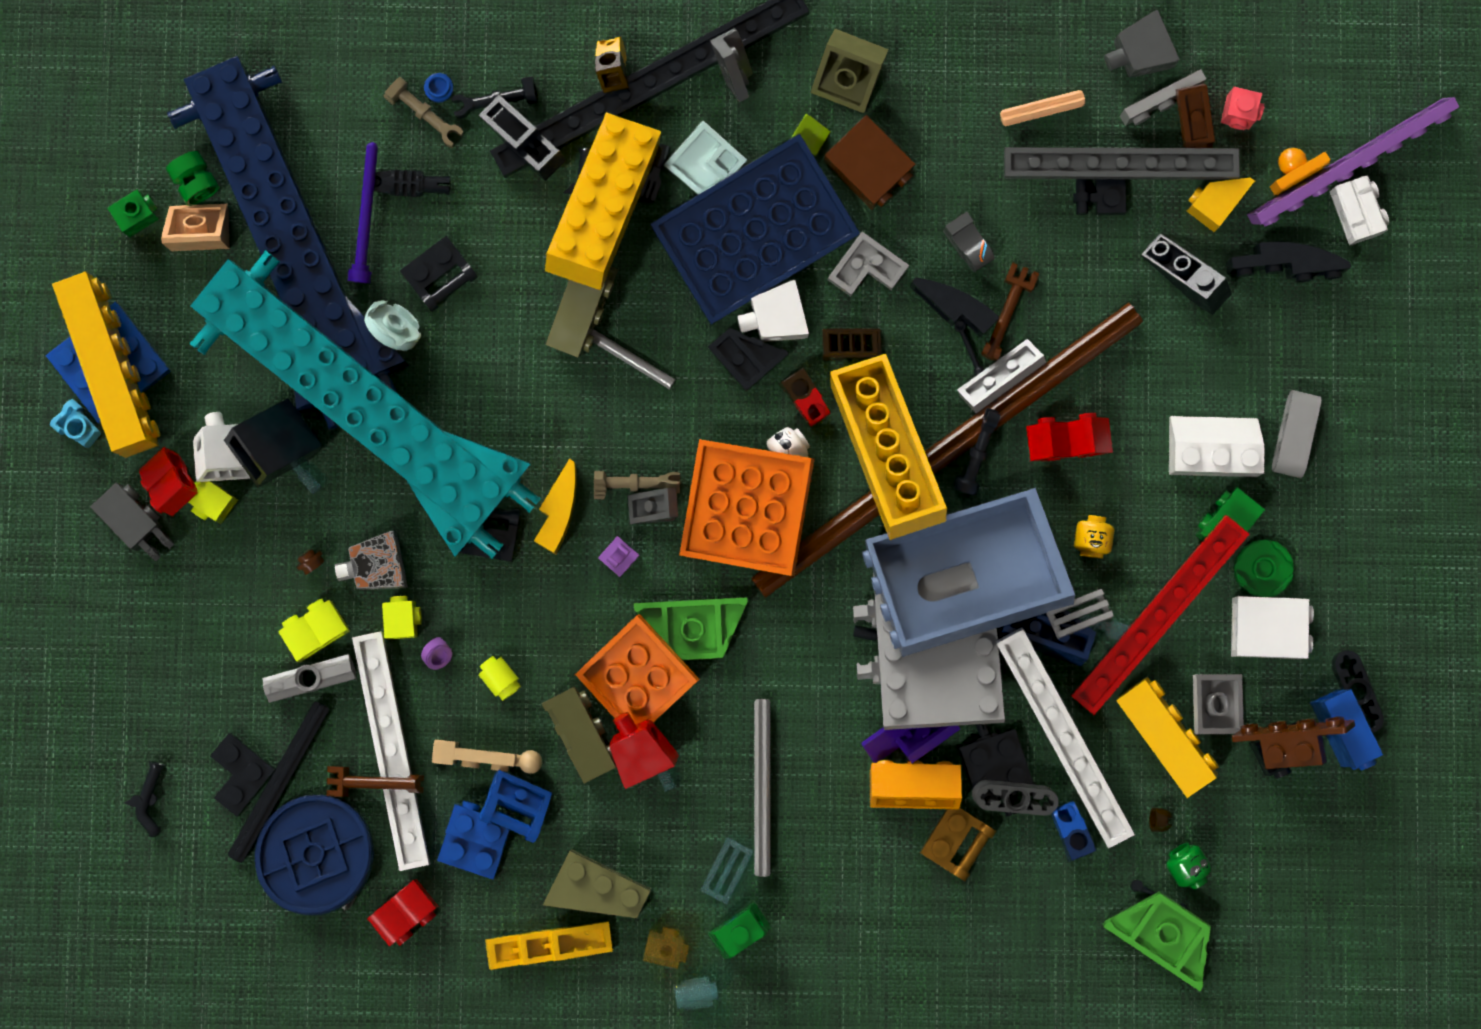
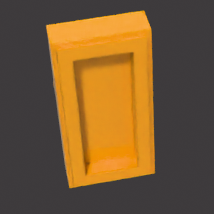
(1296, 168)

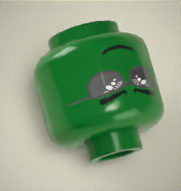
(1188, 866)

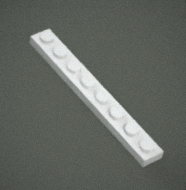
(1065, 737)
(390, 749)

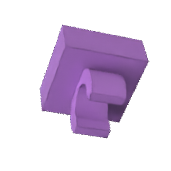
(618, 556)

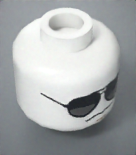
(789, 442)

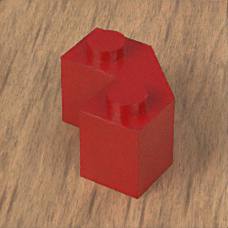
(1079, 438)

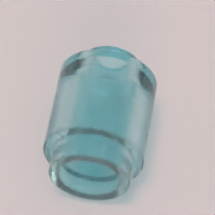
(695, 993)

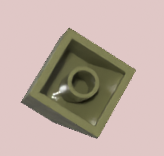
(849, 70)

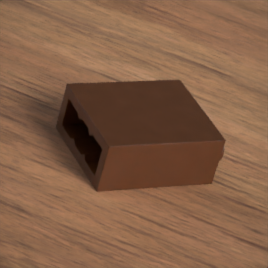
(870, 163)

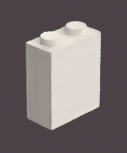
(1271, 627)

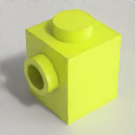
(212, 502)
(401, 618)

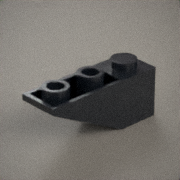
(1188, 274)

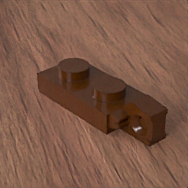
(1195, 116)

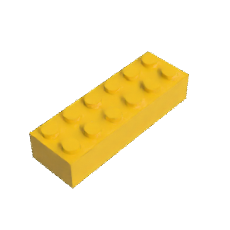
(602, 201)
(106, 364)
(888, 447)

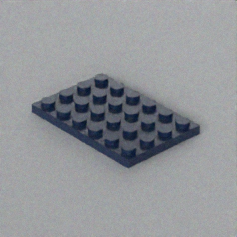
(755, 229)

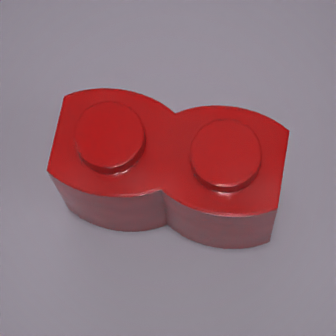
(167, 482)
(403, 912)

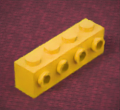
(1167, 736)

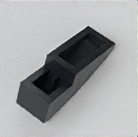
(522, 137)
(955, 305)

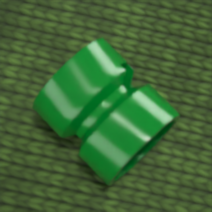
(190, 174)

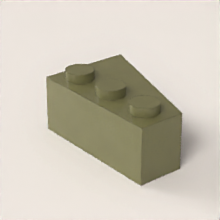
(578, 315)

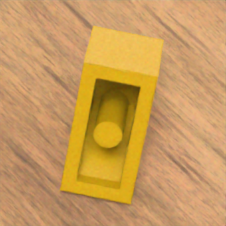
(1217, 201)

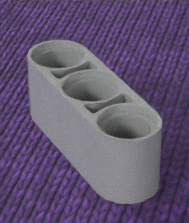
(1296, 434)

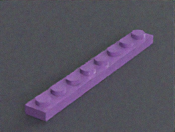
(1363, 156)

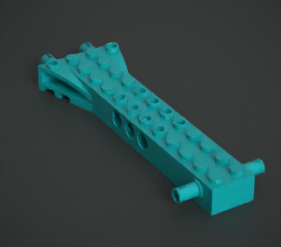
(450, 475)

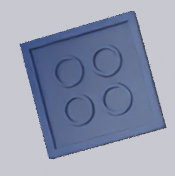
(143, 356)

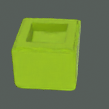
(812, 133)

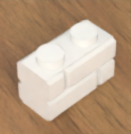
(1359, 209)

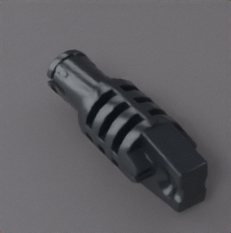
(410, 183)

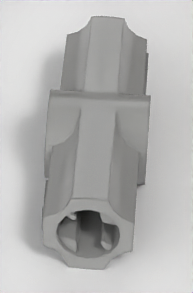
(291, 682)

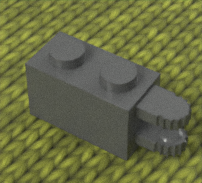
(130, 519)

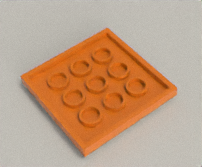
(746, 507)

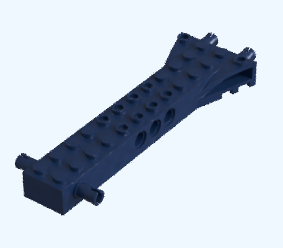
(276, 212)

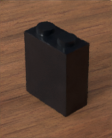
(272, 442)

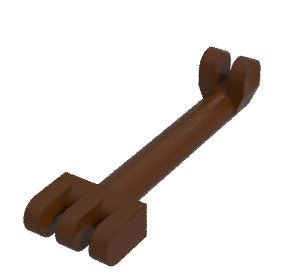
(991, 350)
(344, 782)

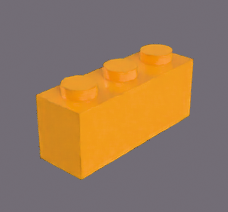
(915, 785)

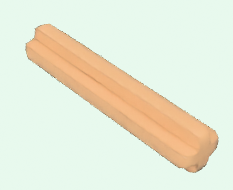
(1042, 108)

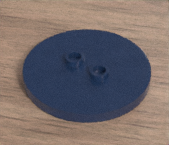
(314, 855)

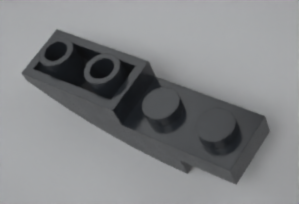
(1299, 260)

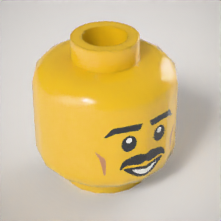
(1094, 537)

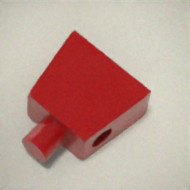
(640, 750)

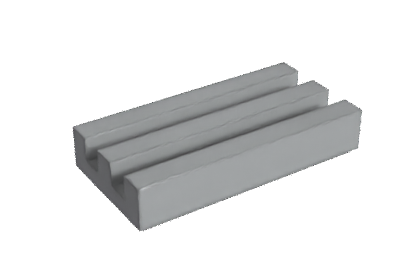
(1102, 604)

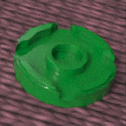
(1263, 568)

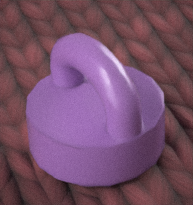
(436, 653)

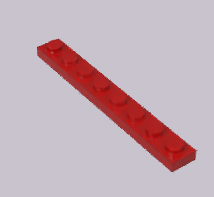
(1160, 614)

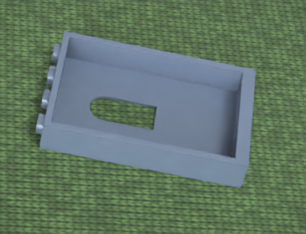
(1011, 560)

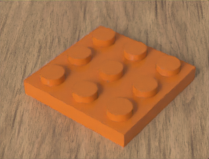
(637, 673)

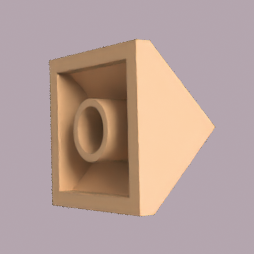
(196, 227)

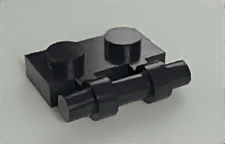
(1108, 197)

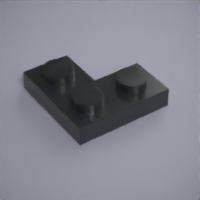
(248, 771)

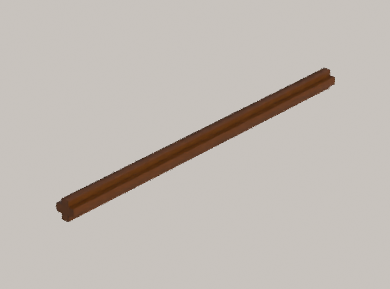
(963, 438)

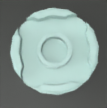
(392, 325)

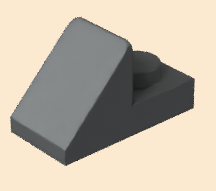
(653, 506)

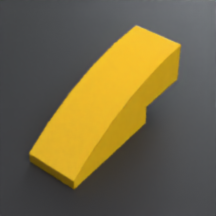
(559, 509)

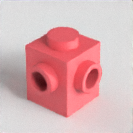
(1242, 108)

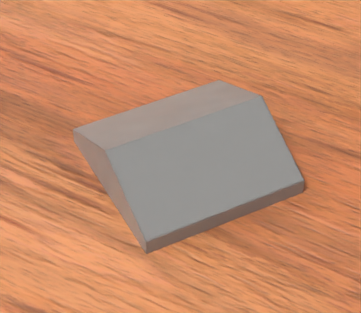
(1217, 703)

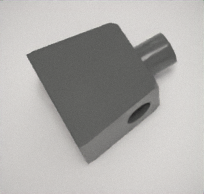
(1143, 48)

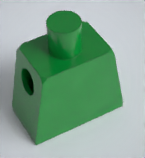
(740, 931)

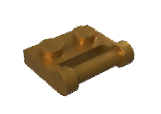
(949, 836)

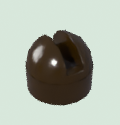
(1159, 820)

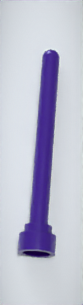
(360, 270)

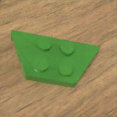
(695, 626)
(1165, 935)

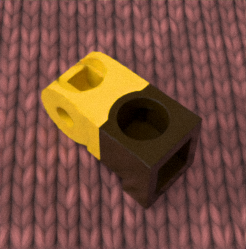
(611, 64)

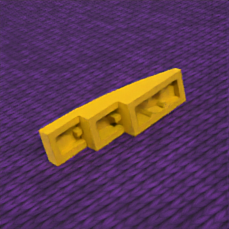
(549, 945)

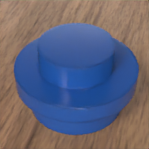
(438, 87)

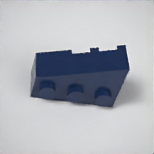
(1071, 648)

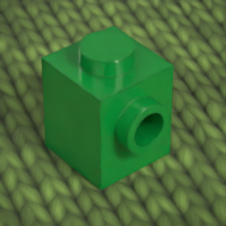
(134, 212)

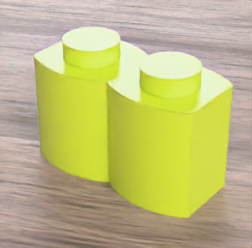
(313, 630)

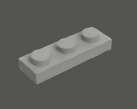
(1160, 100)
(1001, 376)

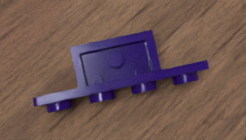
(911, 741)

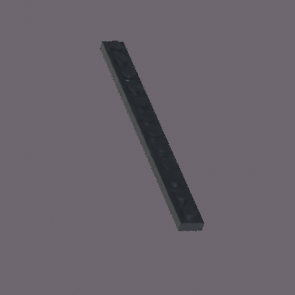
(655, 79)

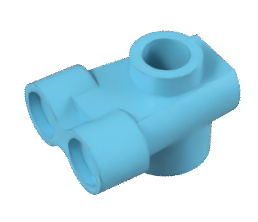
(75, 424)

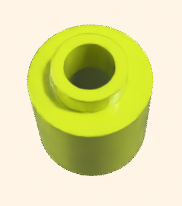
(499, 677)

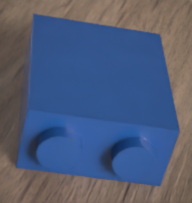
(1358, 746)

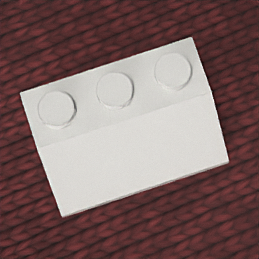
(1215, 446)

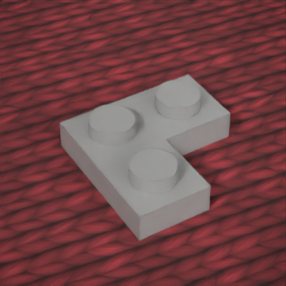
(866, 258)

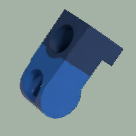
(1073, 831)

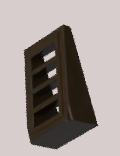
(828, 334)

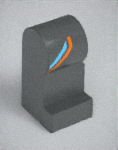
(968, 242)

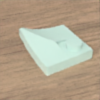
(704, 159)

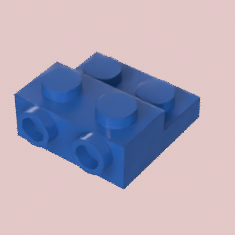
(473, 843)

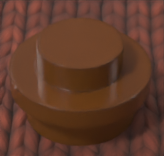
(310, 561)

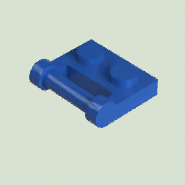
(519, 797)

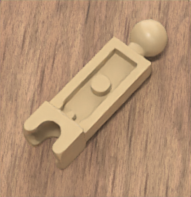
(448, 753)

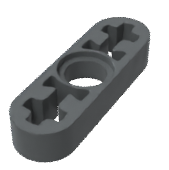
(1004, 789)

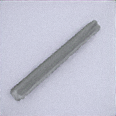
(762, 787)

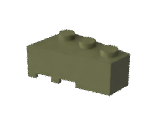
(580, 733)
(595, 888)

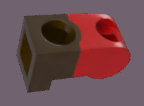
(805, 397)

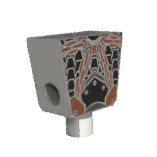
(375, 564)

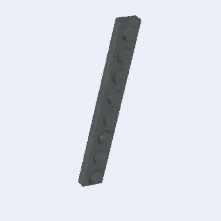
(1121, 163)

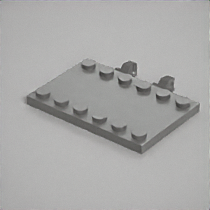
(941, 684)

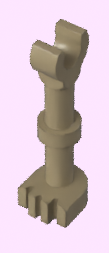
(398, 90)
(602, 482)

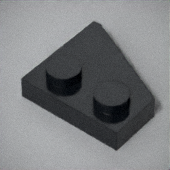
(746, 357)

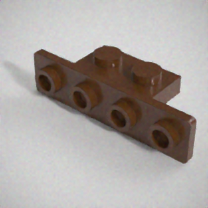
(1293, 744)

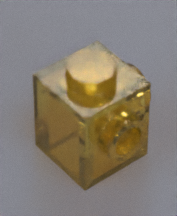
(666, 947)

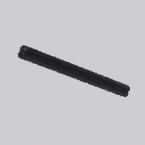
(278, 781)

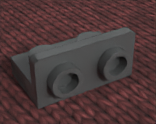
(733, 62)

